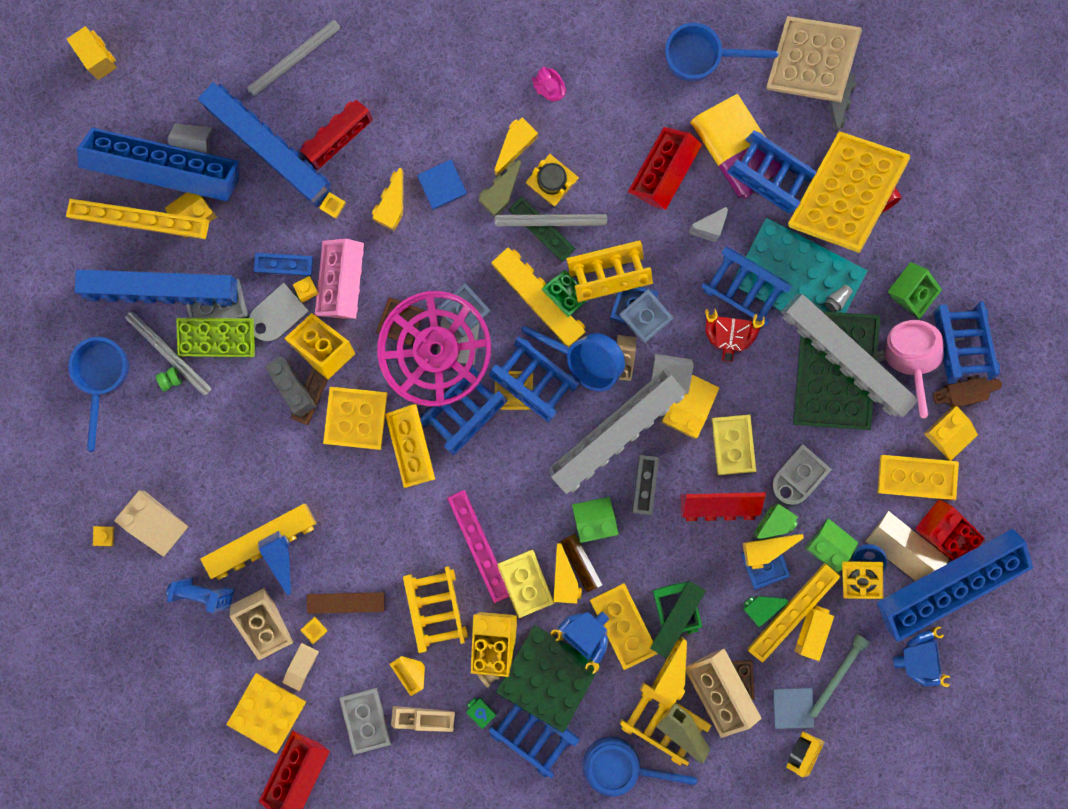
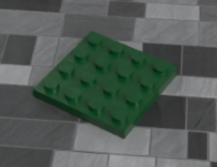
(547, 679)

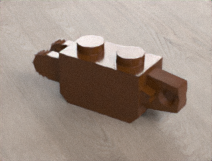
(966, 392)

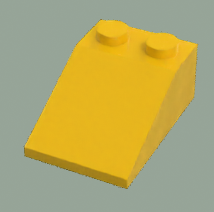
(320, 346)
(692, 411)
(672, 674)

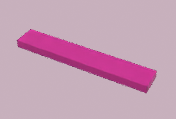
(478, 545)

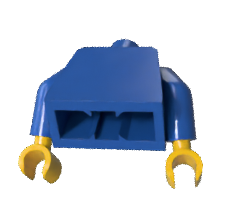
(586, 635)
(922, 659)

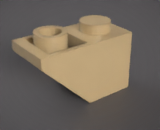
(628, 347)

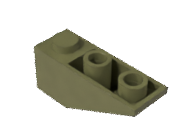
(499, 194)
(682, 730)

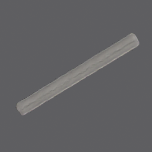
(293, 58)
(551, 220)
(168, 353)

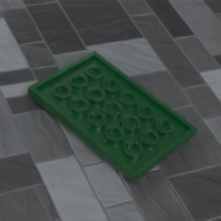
(822, 391)

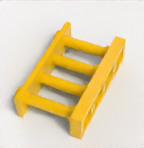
(608, 258)
(421, 621)
(664, 704)

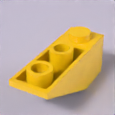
(391, 207)

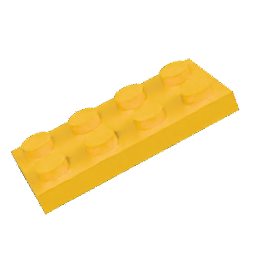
(410, 446)
(918, 477)
(625, 626)

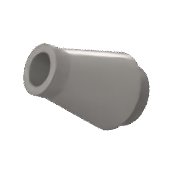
(838, 299)

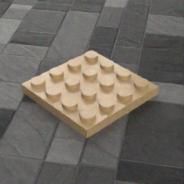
(814, 59)

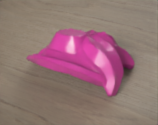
(549, 84)

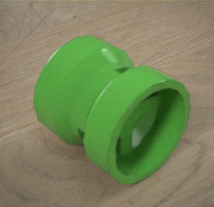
(168, 379)

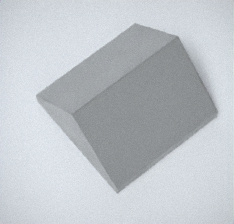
(191, 137)
(710, 226)
(679, 367)

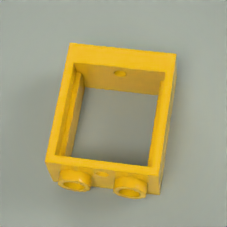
(814, 633)

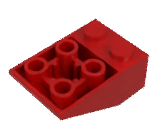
(949, 531)

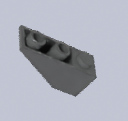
(838, 109)

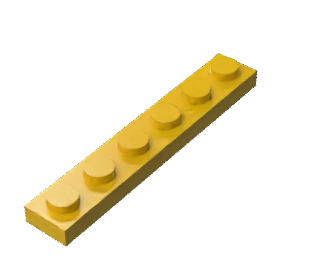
(793, 612)

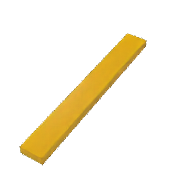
(138, 218)

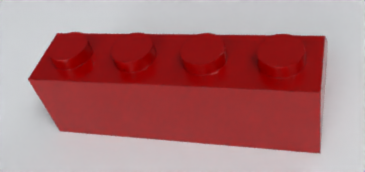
(336, 134)
(665, 167)
(294, 773)

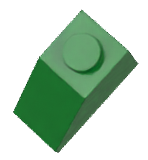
(762, 608)

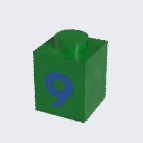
(480, 711)

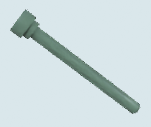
(859, 645)

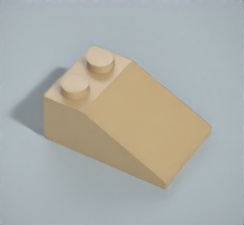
(151, 523)
(260, 624)

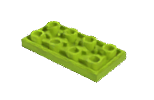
(215, 337)

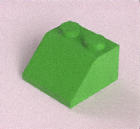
(915, 290)
(595, 519)
(776, 522)
(832, 545)

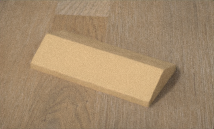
(906, 548)

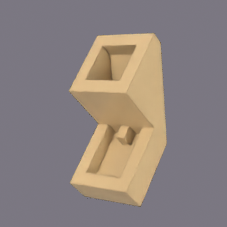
(300, 666)

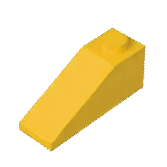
(518, 139)
(766, 550)
(566, 585)

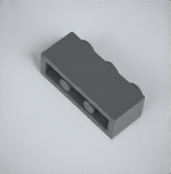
(290, 386)
(645, 485)

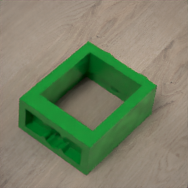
(672, 589)

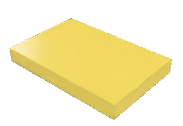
(733, 444)
(525, 583)

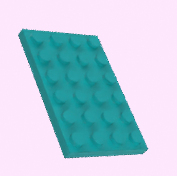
(801, 263)

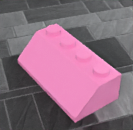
(339, 278)

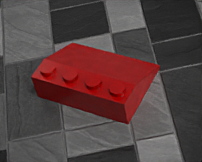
(722, 505)

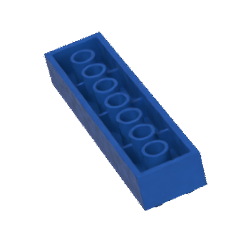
(262, 141)
(158, 164)
(156, 287)
(955, 585)

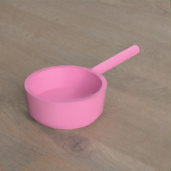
(914, 350)

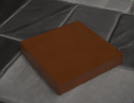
(395, 328)

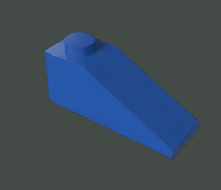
(276, 554)

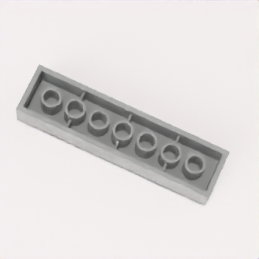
(849, 356)
(616, 431)

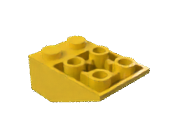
(493, 643)

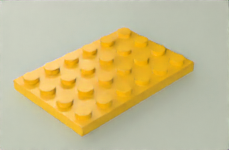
(849, 191)

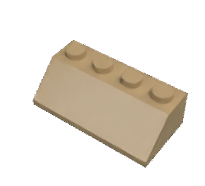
(723, 693)

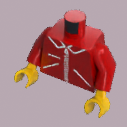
(731, 334)

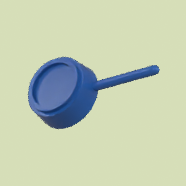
(696, 51)
(593, 360)
(97, 368)
(614, 766)

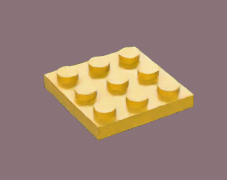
(355, 418)
(266, 713)

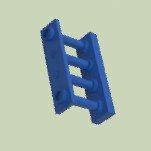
(761, 185)
(747, 266)
(951, 352)
(531, 397)
(467, 428)
(214, 599)
(543, 769)

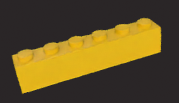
(529, 288)
(246, 547)

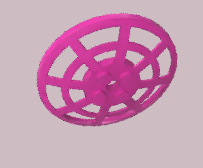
(426, 340)

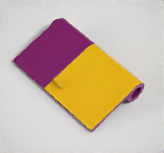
(724, 135)

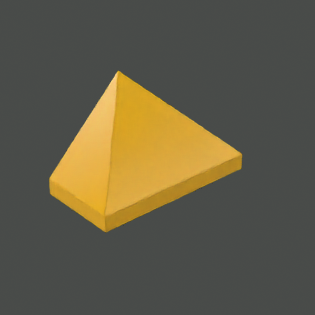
(409, 673)

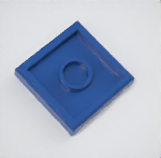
(442, 184)
(771, 573)

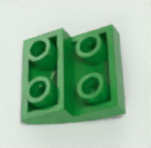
(563, 293)

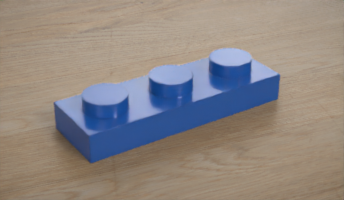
(283, 264)

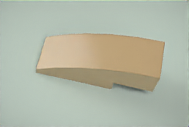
(422, 719)

